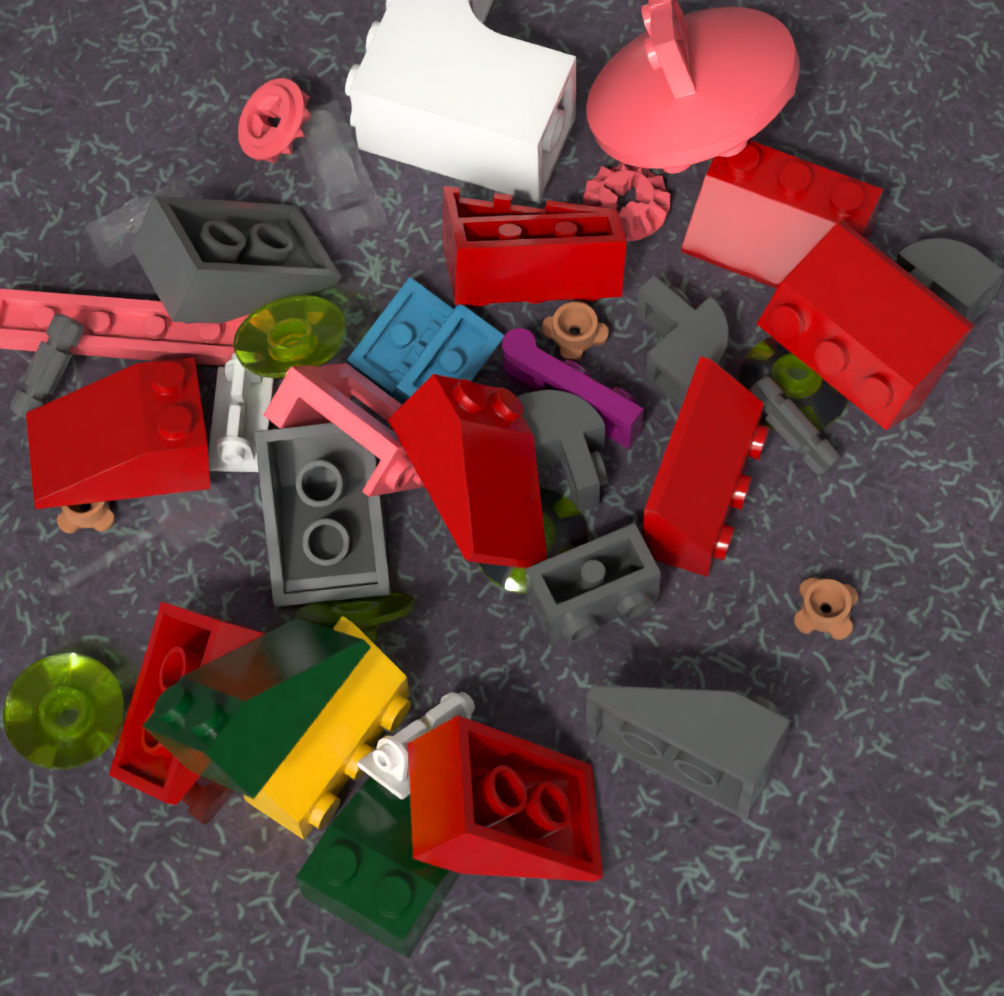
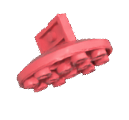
(692, 86)

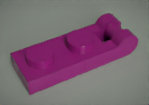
(539, 371)

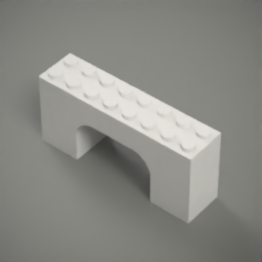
(462, 97)

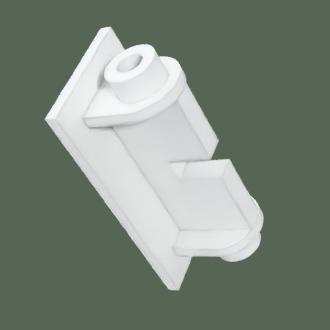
(237, 413)
(390, 760)

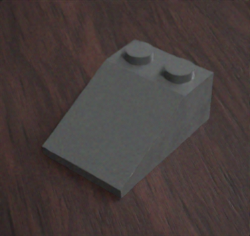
(228, 256)
(319, 525)
(696, 738)

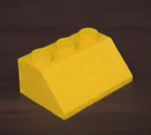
(311, 776)

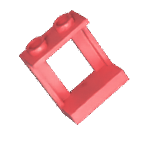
(323, 396)

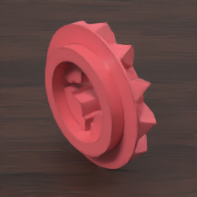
(273, 99)
(652, 198)

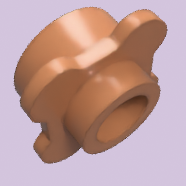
(572, 315)
(95, 517)
(830, 592)

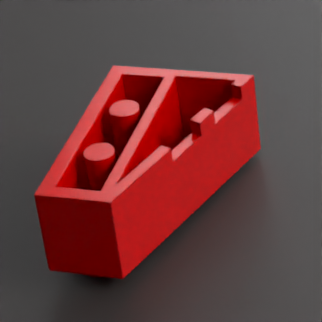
(530, 253)

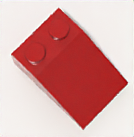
(121, 437)
(477, 468)
(177, 646)
(501, 805)

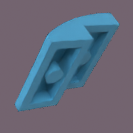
(422, 338)

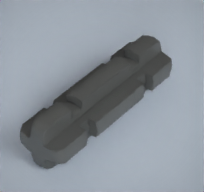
(47, 364)
(795, 427)

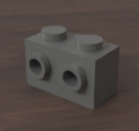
(593, 585)

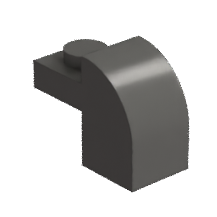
(954, 273)
(685, 336)
(570, 434)

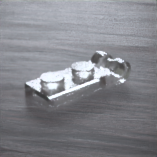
(338, 173)

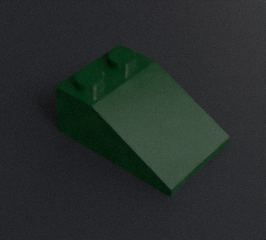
(254, 704)
(369, 874)

